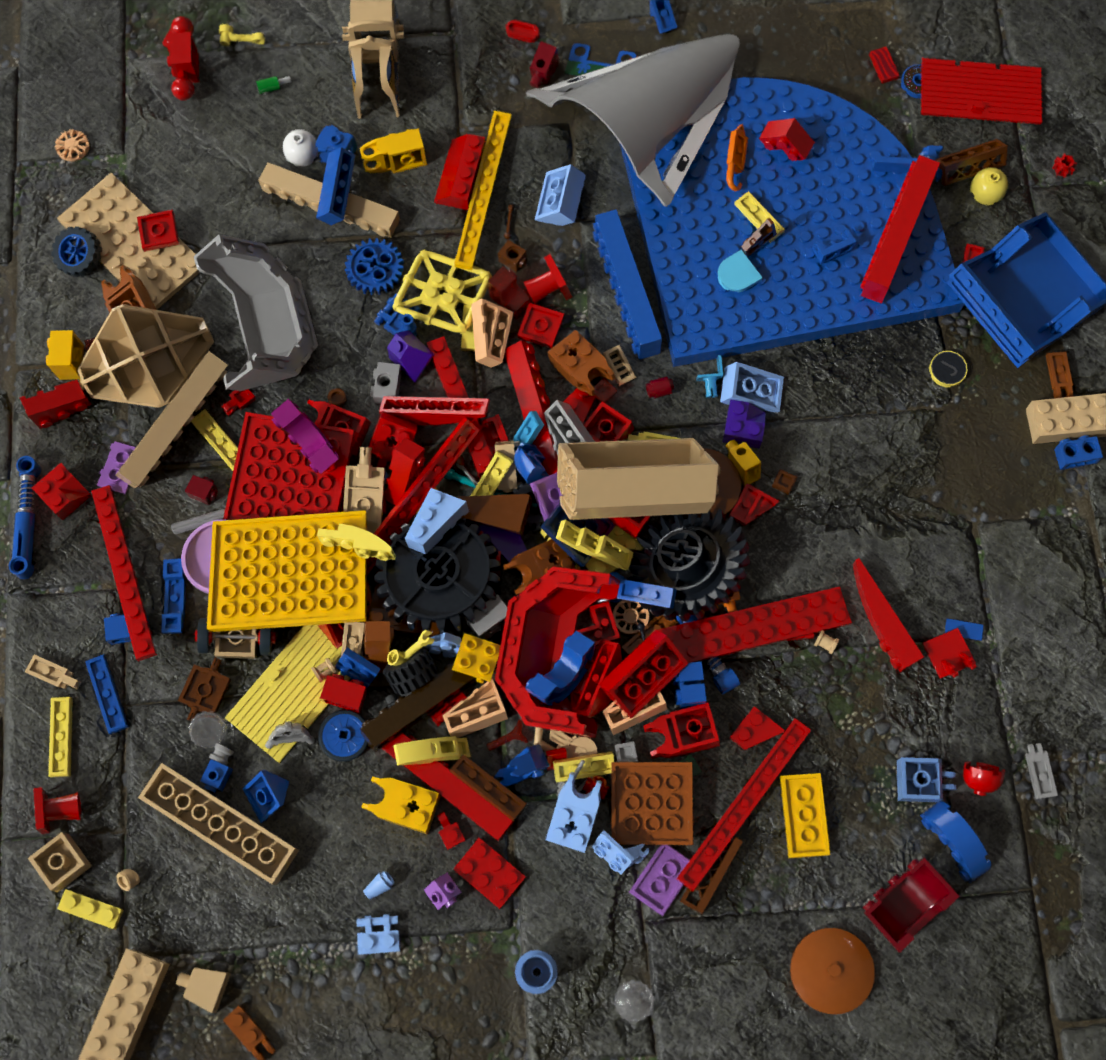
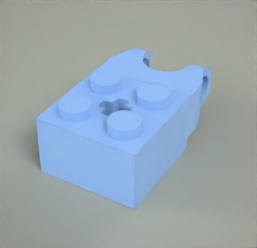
(576, 808)

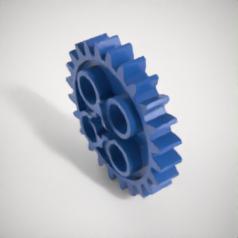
(374, 266)

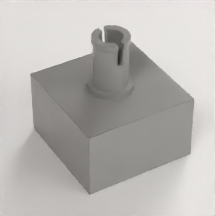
(491, 622)

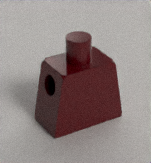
(543, 64)

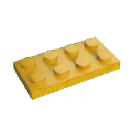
(804, 815)

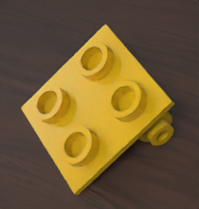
(476, 658)

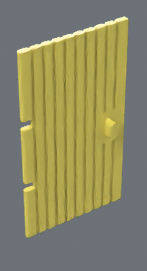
(286, 690)

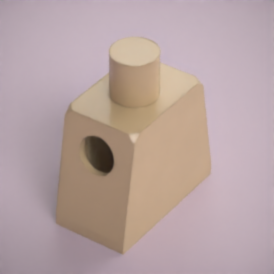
(204, 987)

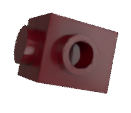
(201, 489)

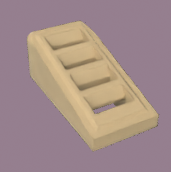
(621, 356)

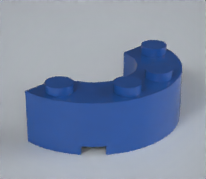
(566, 672)
(960, 838)

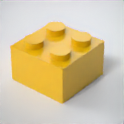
(64, 354)

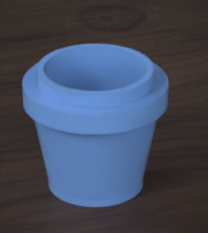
(525, 968)

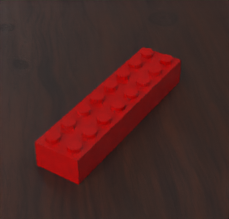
(898, 228)

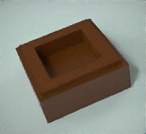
(784, 481)

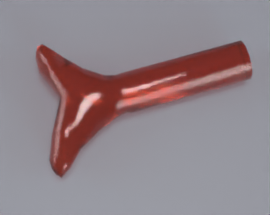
(515, 734)

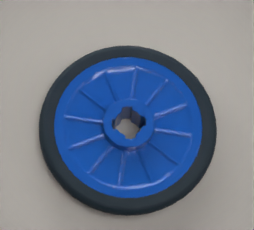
(330, 736)

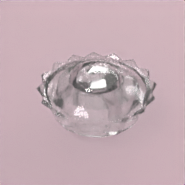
(207, 729)
(634, 1001)

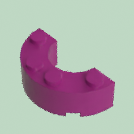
(306, 434)

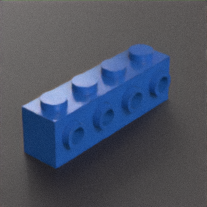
(336, 186)

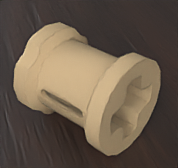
(826, 642)
(320, 676)

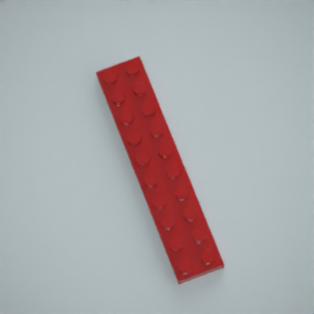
(759, 625)

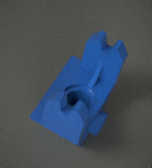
(527, 764)

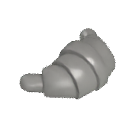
(289, 733)

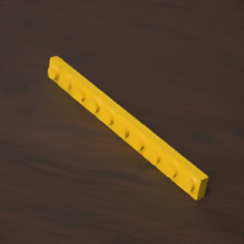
(482, 191)

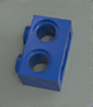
(1079, 455)

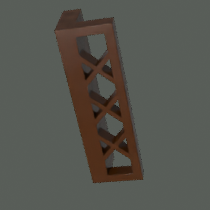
(972, 156)
(488, 787)
(715, 880)

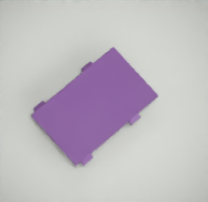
(116, 458)

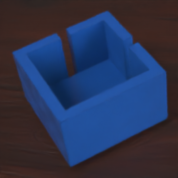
(689, 688)

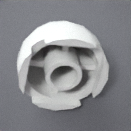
(300, 148)

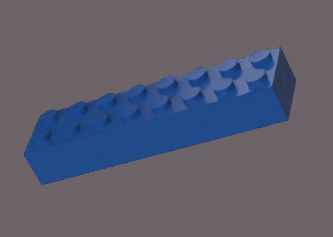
(627, 285)

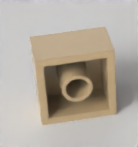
(59, 862)

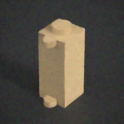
(509, 482)

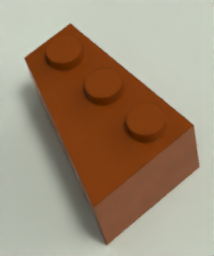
(377, 642)

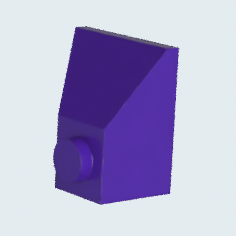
(409, 353)

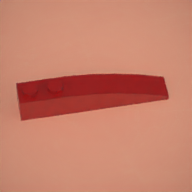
(434, 409)
(884, 621)

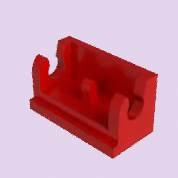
(493, 432)

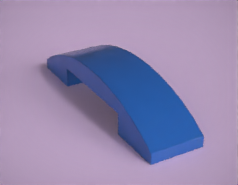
(174, 597)

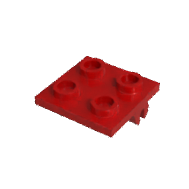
(949, 653)

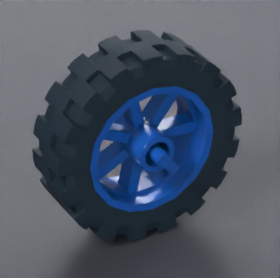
(64, 246)

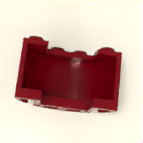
(909, 903)

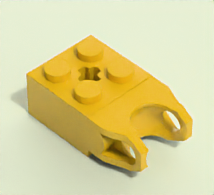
(395, 152)
(397, 803)

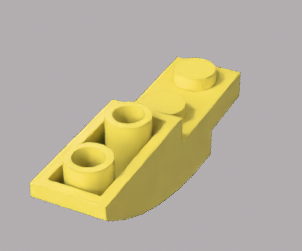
(362, 541)
(431, 750)

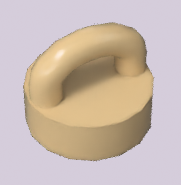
(127, 879)

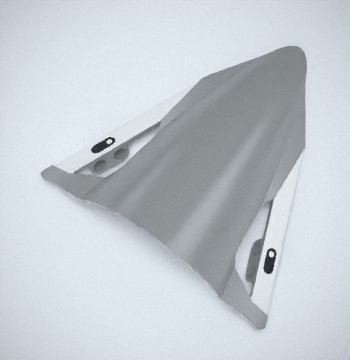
(655, 98)

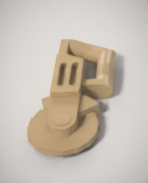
(574, 745)

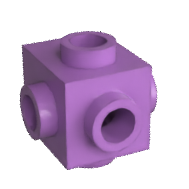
(443, 891)

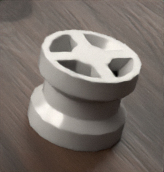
(221, 754)

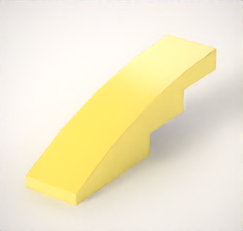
(594, 545)

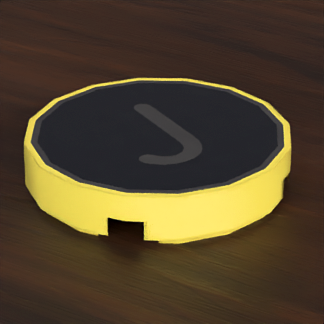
(948, 369)

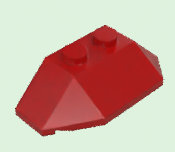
(588, 696)

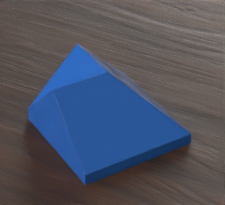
(266, 794)

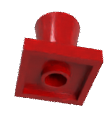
(547, 283)
(53, 809)

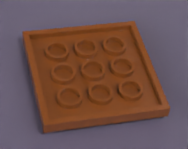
(652, 803)

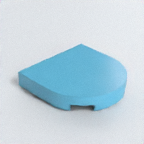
(738, 273)

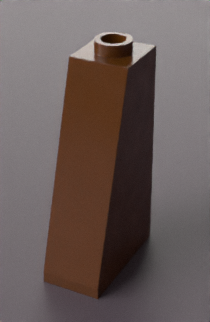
(499, 511)

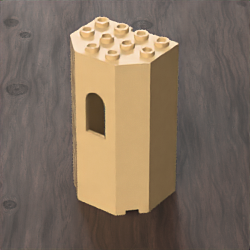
(636, 478)

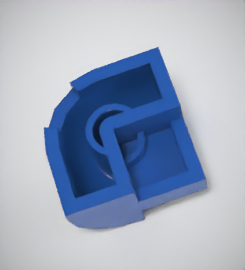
(528, 462)

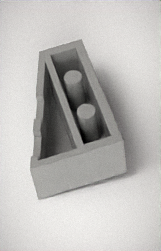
(565, 425)

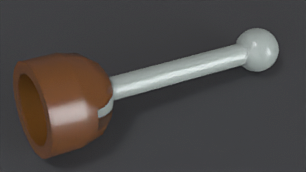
(459, 464)

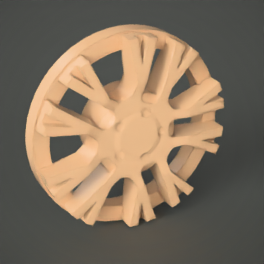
(72, 145)
(630, 617)

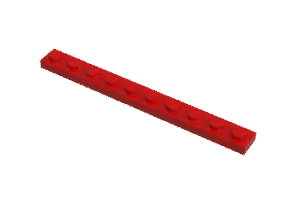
(427, 479)
(124, 573)
(743, 805)

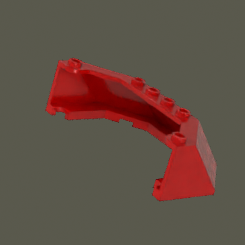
(535, 639)

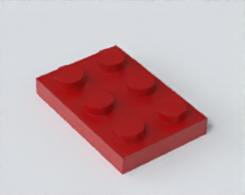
(489, 873)

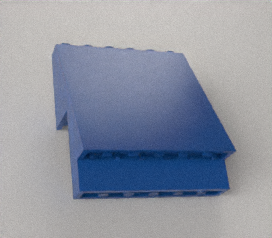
(1029, 288)

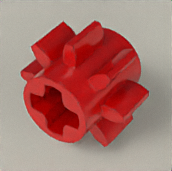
(1064, 165)
(591, 783)

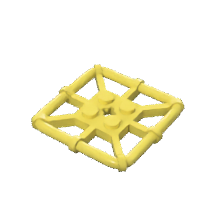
(431, 292)

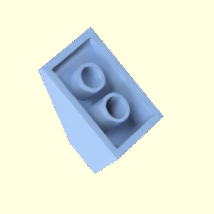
(752, 386)

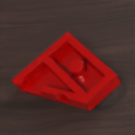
(755, 729)

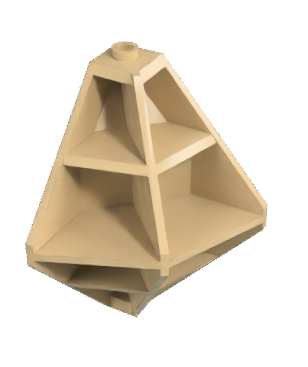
(143, 355)

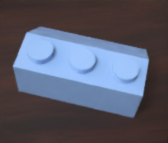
(560, 196)

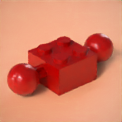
(183, 58)

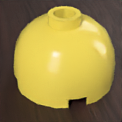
(989, 186)

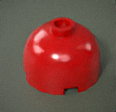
(983, 777)

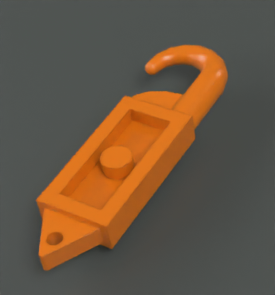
(736, 156)

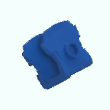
(332, 139)

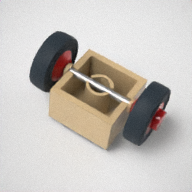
(235, 643)

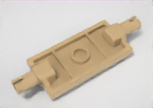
(365, 489)

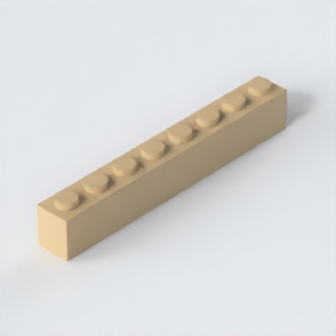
(308, 191)

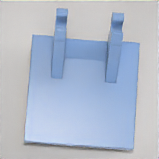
(618, 857)

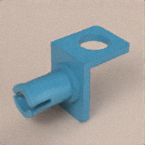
(710, 379)

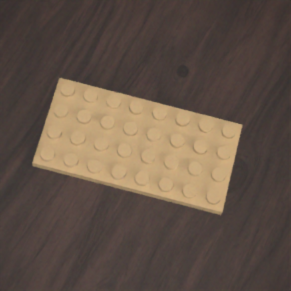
(112, 215)

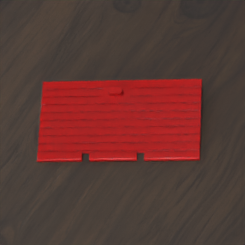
(981, 91)

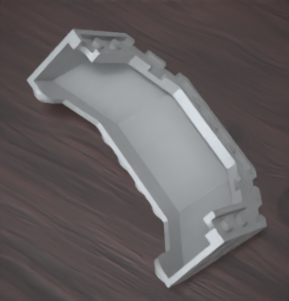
(268, 309)

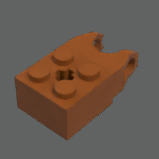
(128, 292)
(579, 362)
(537, 561)

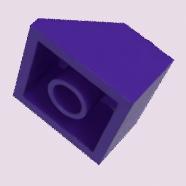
(744, 424)

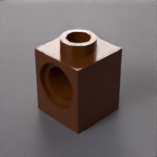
(510, 249)

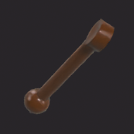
(507, 235)

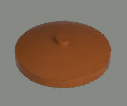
(832, 971)

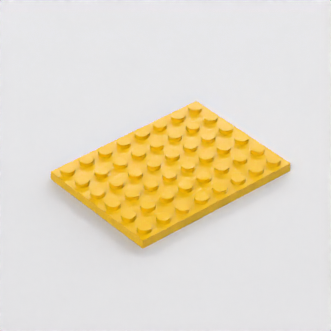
(282, 575)

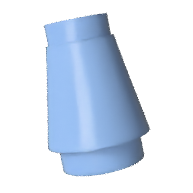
(379, 885)

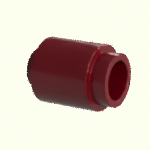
(659, 387)

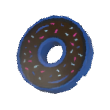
(908, 83)

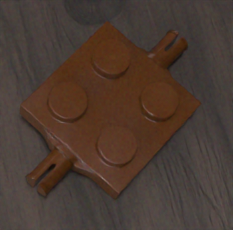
(204, 689)

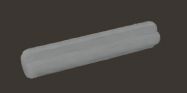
(196, 522)

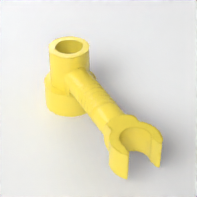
(226, 36)
(397, 657)

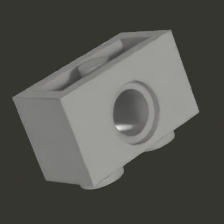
(383, 373)

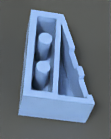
(434, 519)

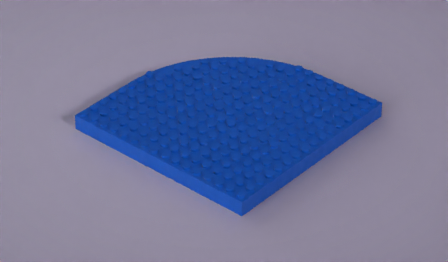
(812, 203)

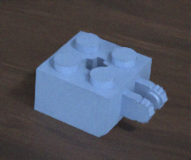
(930, 772)

